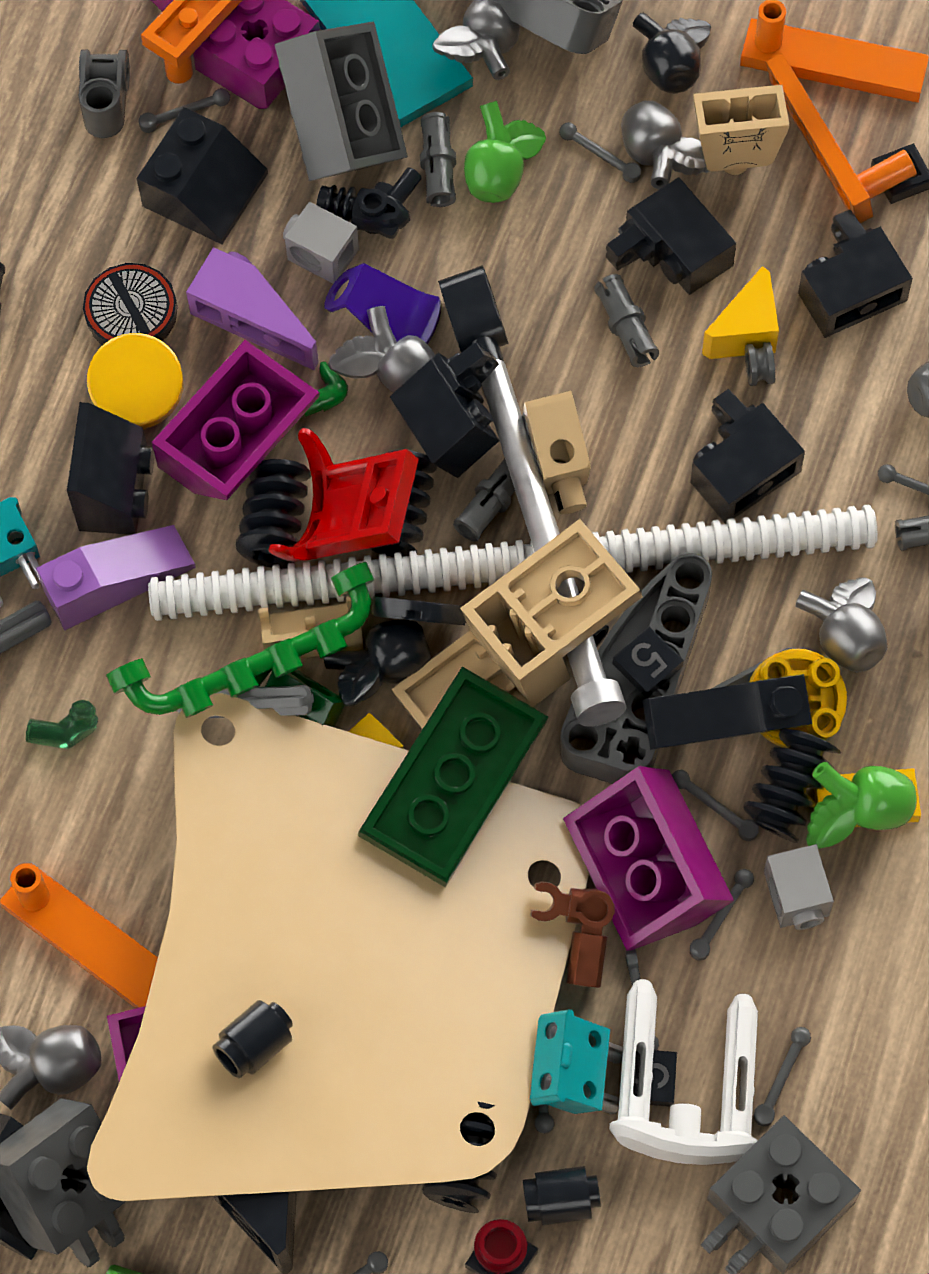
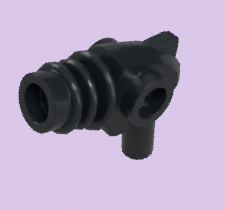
(374, 209)

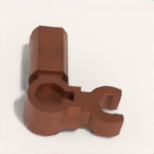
(588, 947)

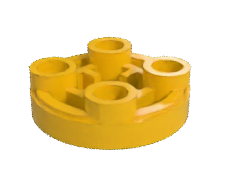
(136, 379)
(824, 689)

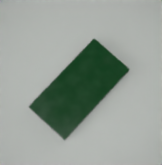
(453, 776)

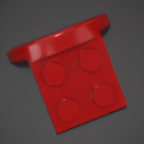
(353, 502)

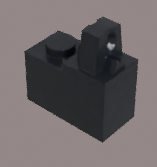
(678, 234)
(856, 282)
(447, 410)
(749, 461)

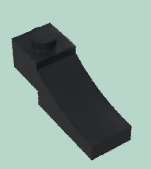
(727, 712)

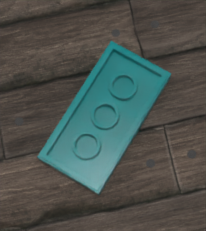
(415, 72)

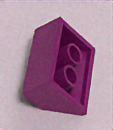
(232, 423)
(648, 857)

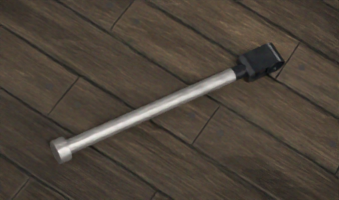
(477, 319)

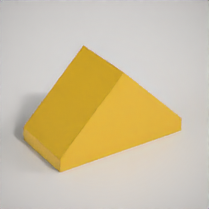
(746, 320)

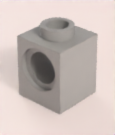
(320, 242)
(798, 887)

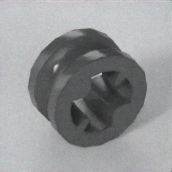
(760, 363)

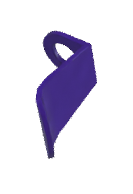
(406, 308)

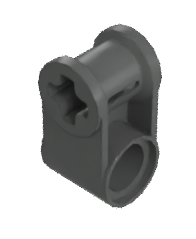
(103, 84)

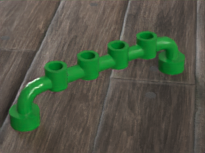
(240, 675)

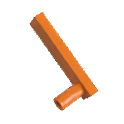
(182, 30)
(833, 58)
(852, 188)
(80, 933)

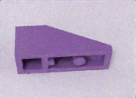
(242, 301)
(111, 572)

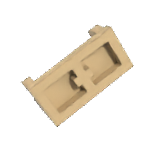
(290, 624)

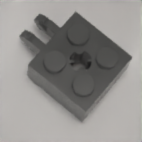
(49, 1183)
(779, 1230)

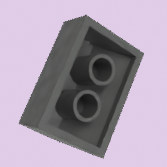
(341, 100)

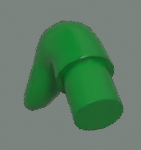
(333, 392)

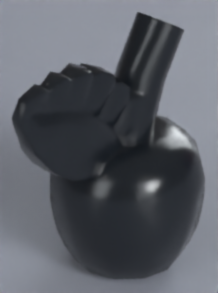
(672, 52)
(392, 654)

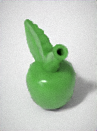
(496, 164)
(873, 799)

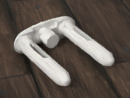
(683, 1139)

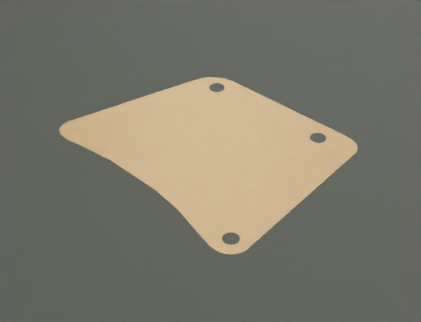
(394, 986)

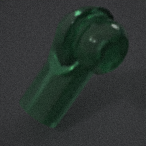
(66, 733)

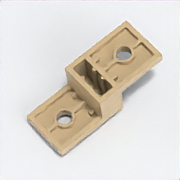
(525, 626)

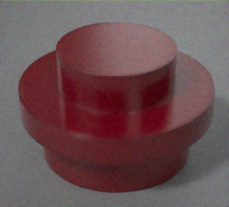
(500, 1246)

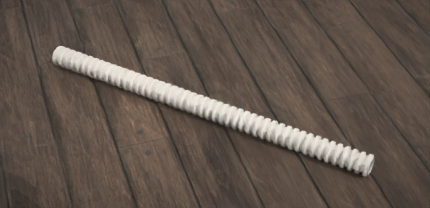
(490, 564)

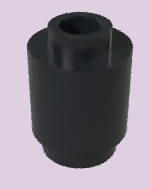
(253, 1038)
(561, 1196)

